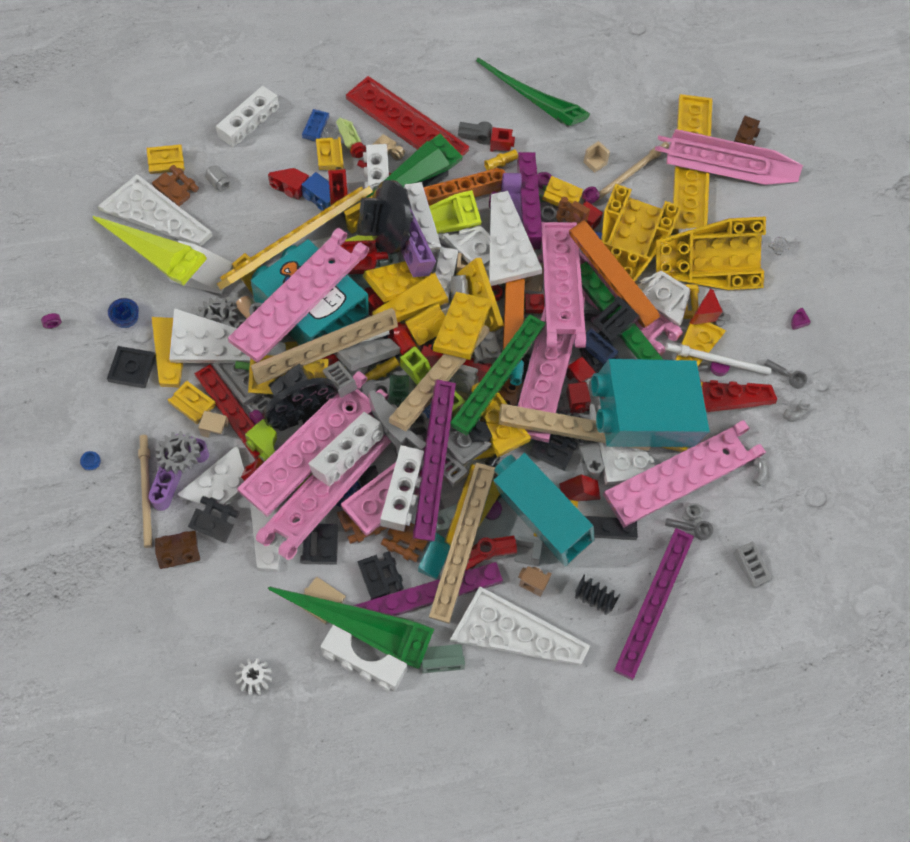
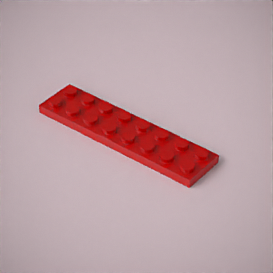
(399, 115)

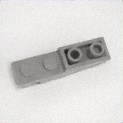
(382, 411)

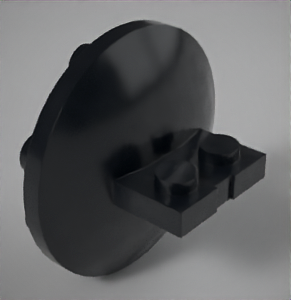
(386, 217)
(296, 398)

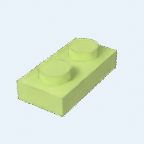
(348, 132)

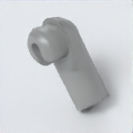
(763, 470)

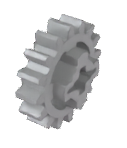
(218, 311)
(178, 453)

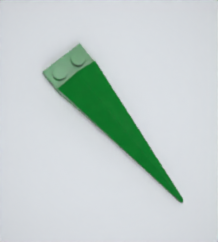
(559, 109)
(429, 160)
(386, 632)

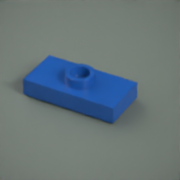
(315, 125)

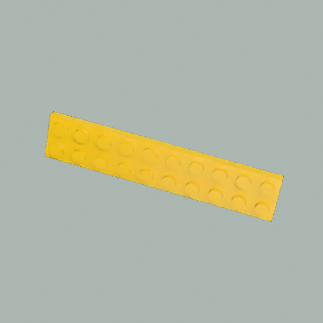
(692, 185)
(293, 236)

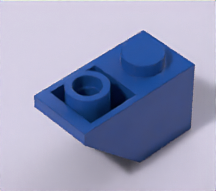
(317, 191)

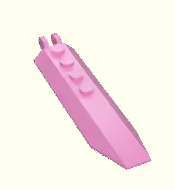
(729, 158)

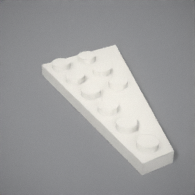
(149, 208)
(510, 247)
(206, 341)
(619, 462)
(505, 627)

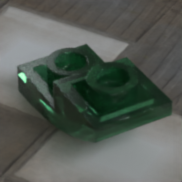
(398, 389)

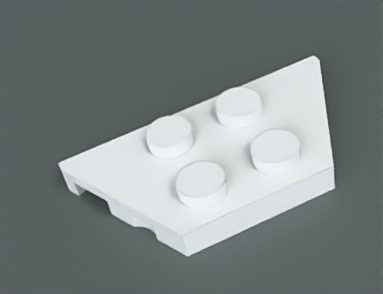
(472, 245)
(666, 295)
(218, 481)

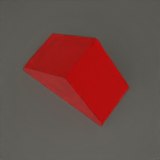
(337, 184)
(708, 310)
(580, 488)

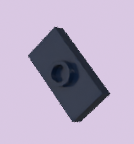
(599, 347)

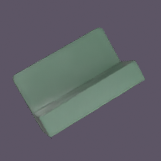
(443, 659)

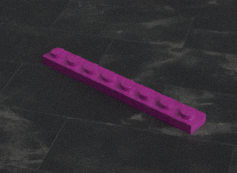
(434, 461)
(424, 594)
(653, 604)

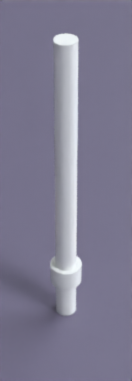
(685, 351)

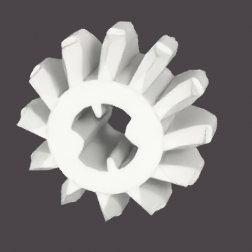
(261, 673)

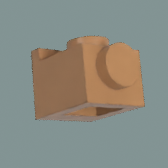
(534, 580)

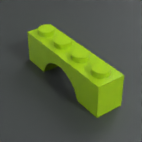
(417, 367)
(263, 439)

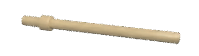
(653, 154)
(144, 455)

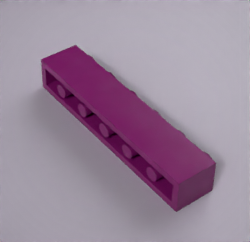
(530, 197)

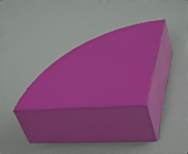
(800, 319)

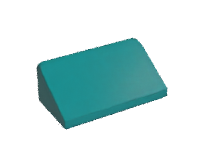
(434, 557)

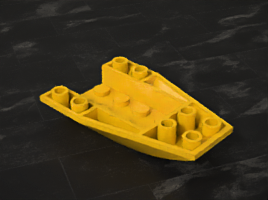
(633, 228)
(716, 254)

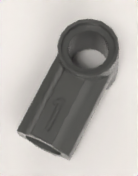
(480, 132)

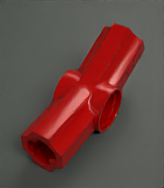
(402, 337)
(499, 547)

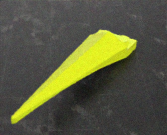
(449, 214)
(170, 257)

